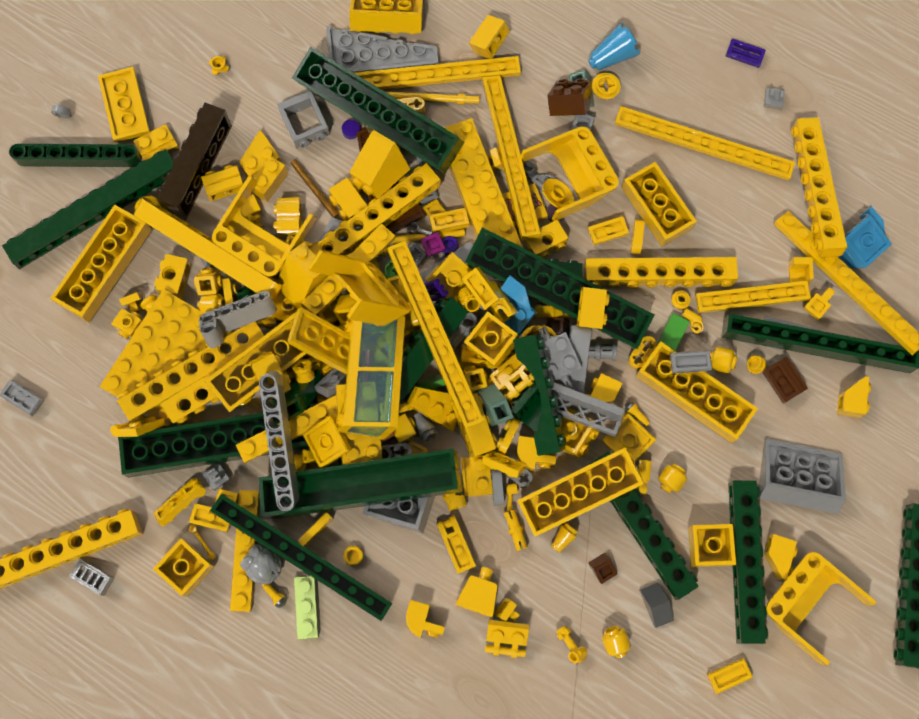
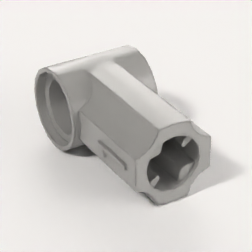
(462, 331)

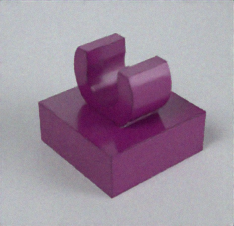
(432, 244)

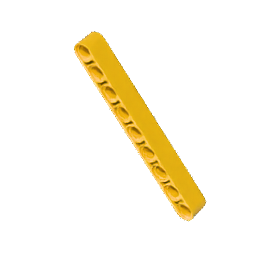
(204, 247)

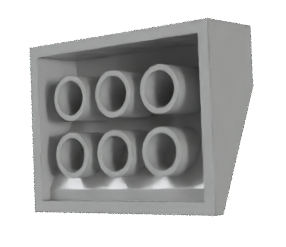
(802, 476)

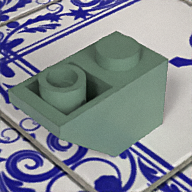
(495, 405)

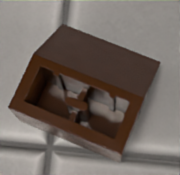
(570, 97)

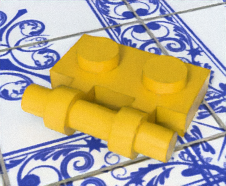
(508, 374)
(506, 633)

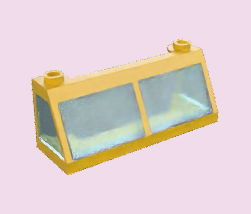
(372, 379)

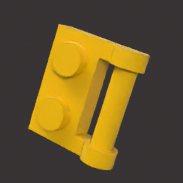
(137, 426)

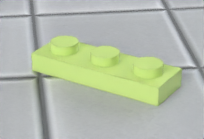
(306, 607)

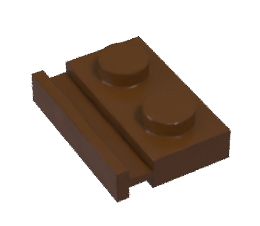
(784, 380)

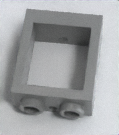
(298, 104)

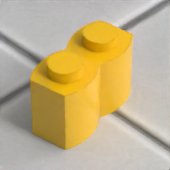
(288, 216)

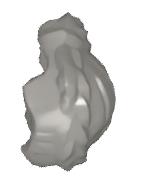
(261, 565)

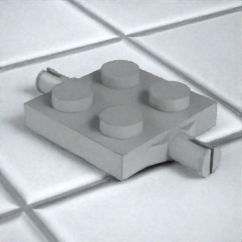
(561, 356)

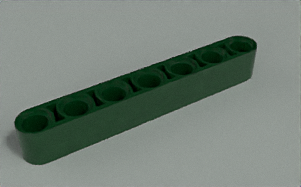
(67, 151)

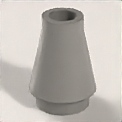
(425, 428)

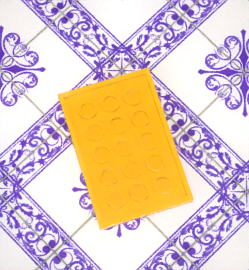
(163, 337)

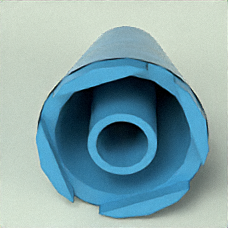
(614, 49)

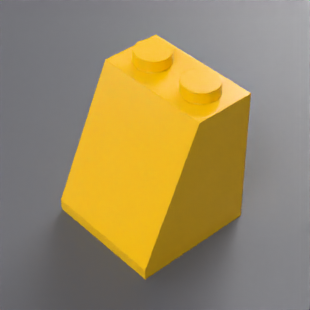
(378, 165)
(297, 278)

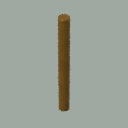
(313, 187)

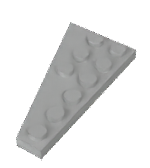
(372, 52)

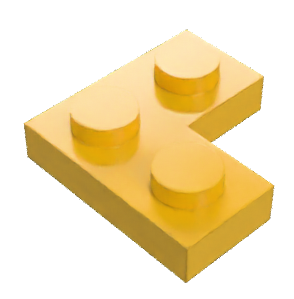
(204, 517)

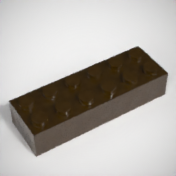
(194, 160)

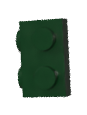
(529, 407)

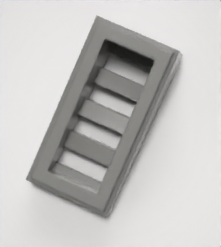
(103, 587)

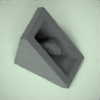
(657, 605)

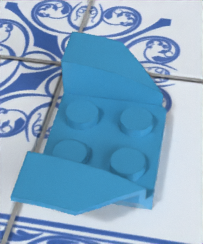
(865, 240)
(519, 298)

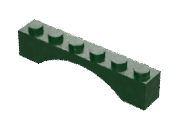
(531, 354)

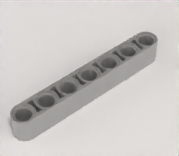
(282, 431)

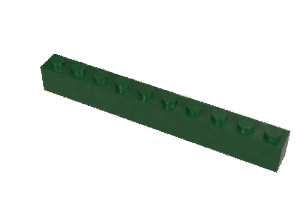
(88, 210)
(819, 343)
(301, 557)

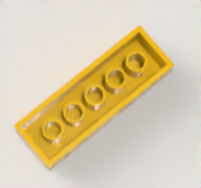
(101, 263)
(237, 380)
(698, 395)
(581, 491)

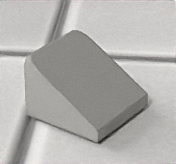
(416, 252)

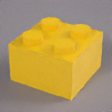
(492, 339)
(711, 545)
(183, 567)

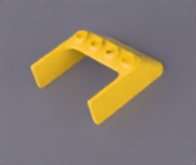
(583, 165)
(250, 241)
(375, 296)
(802, 592)

